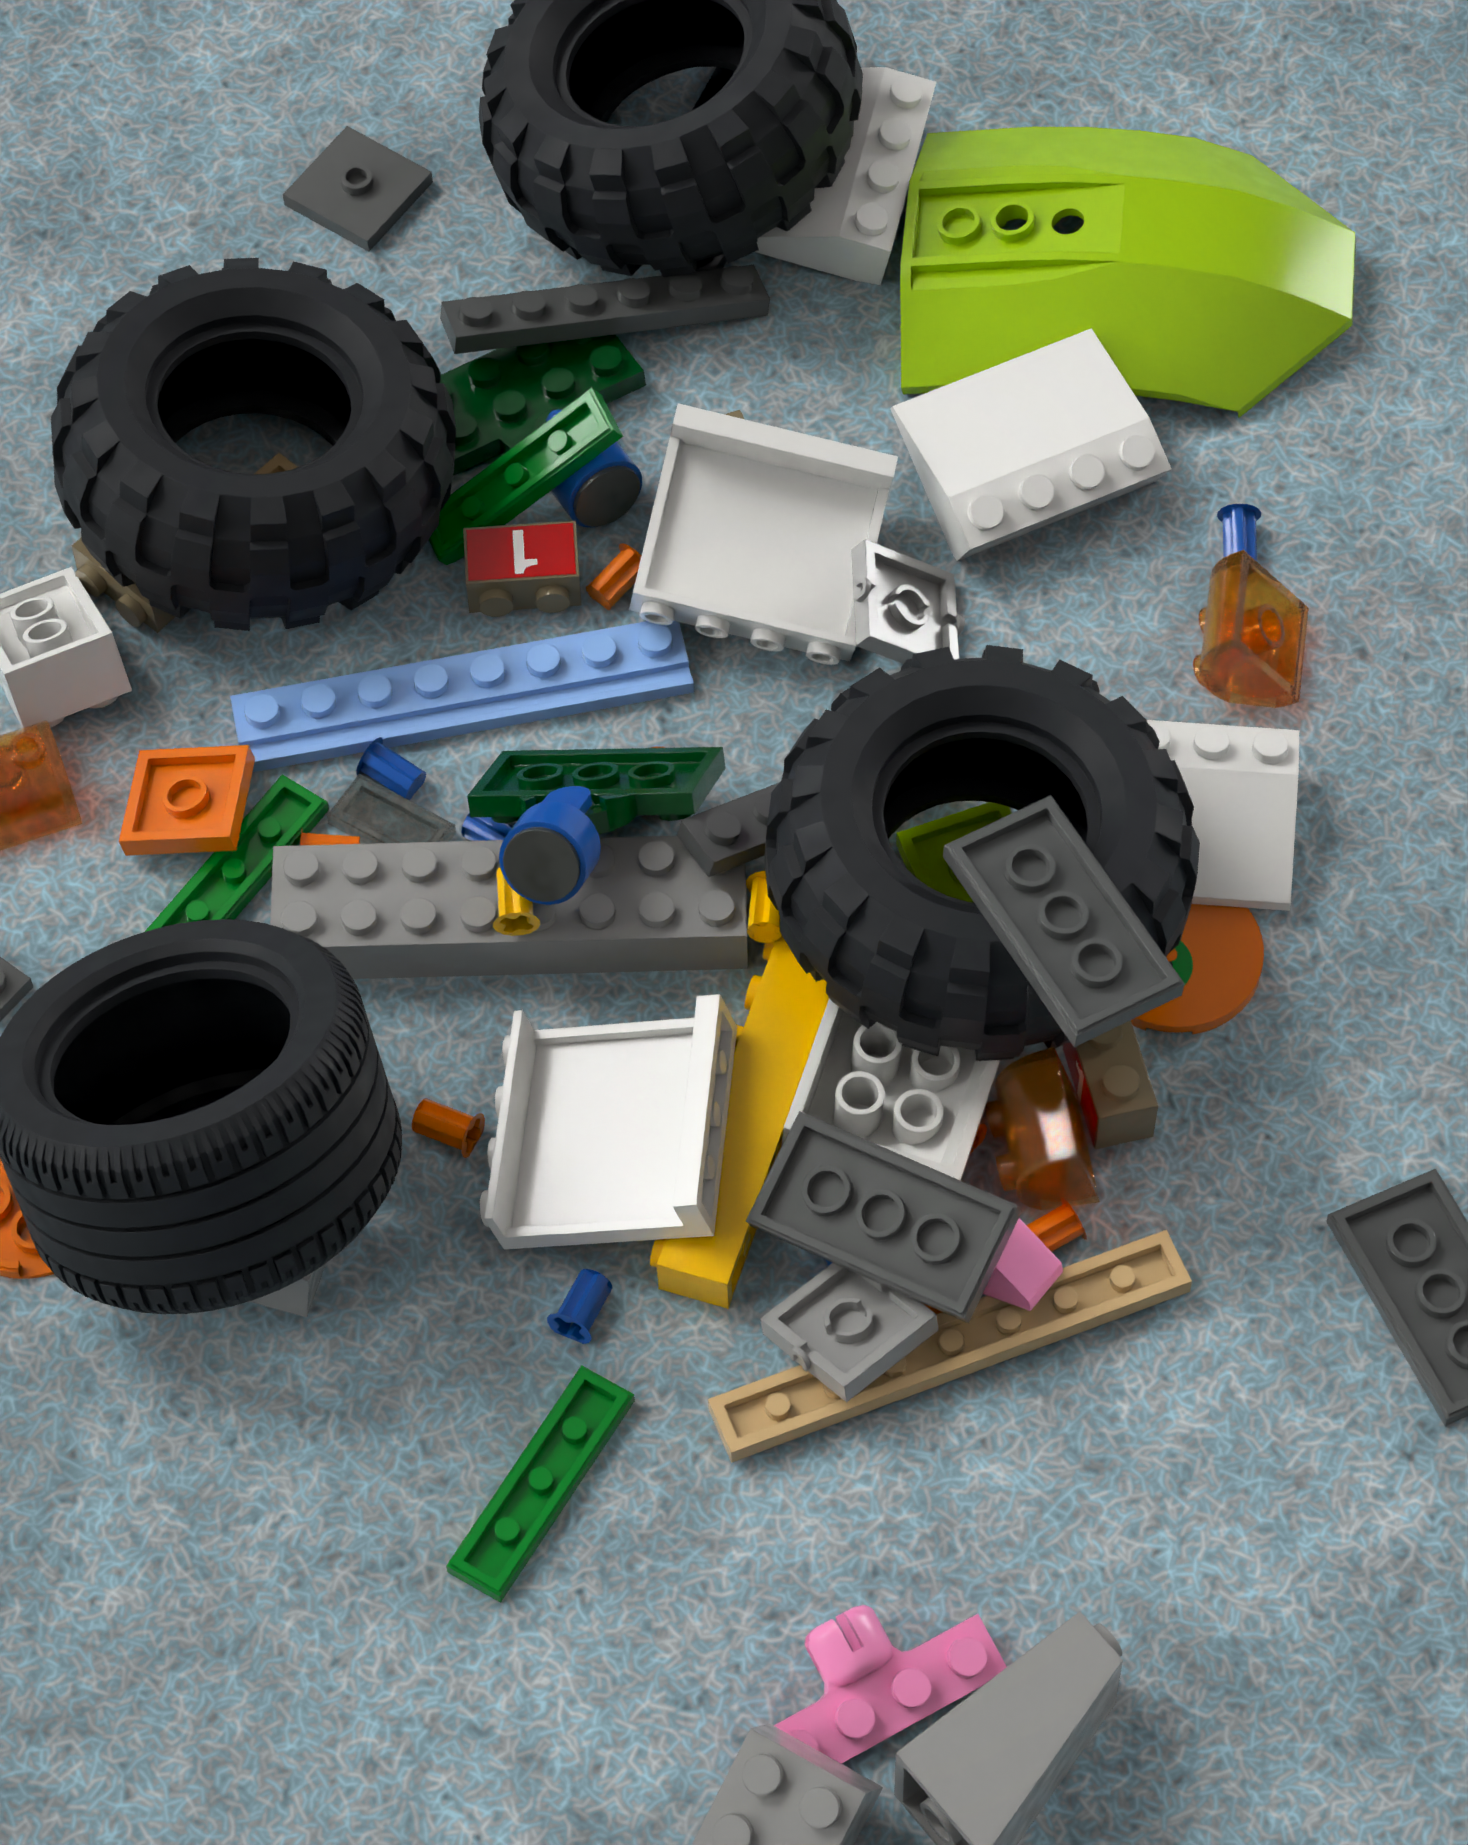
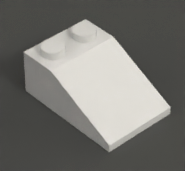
(56, 651)

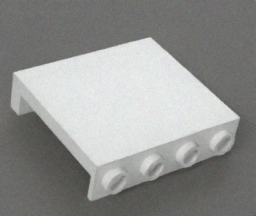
(760, 533)
(610, 1130)

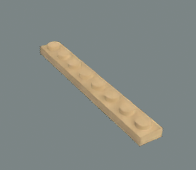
(1079, 1300)

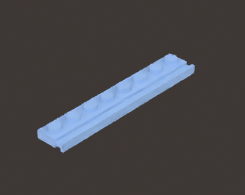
(462, 694)

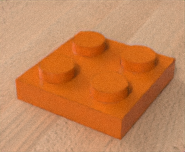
(187, 800)

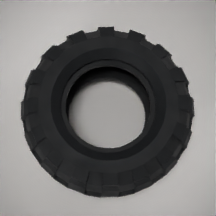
(686, 183)
(243, 540)
(944, 737)

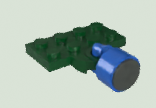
(521, 388)
(574, 797)

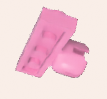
(879, 1689)

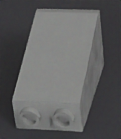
(1010, 1743)

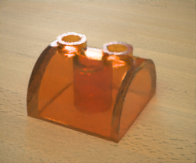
(1251, 636)
(33, 787)
(1042, 1133)

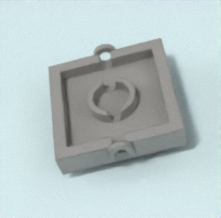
(902, 604)
(847, 1328)

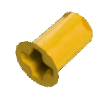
(515, 912)
(763, 916)

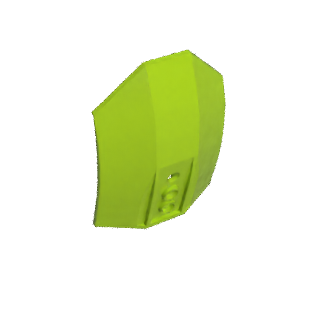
(1186, 267)

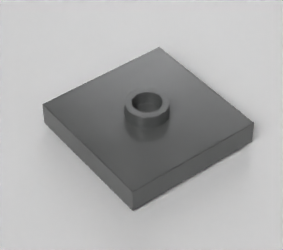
(357, 188)

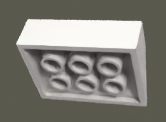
(859, 215)
(1029, 443)
(1243, 809)
(893, 1093)

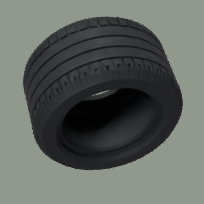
(196, 1116)

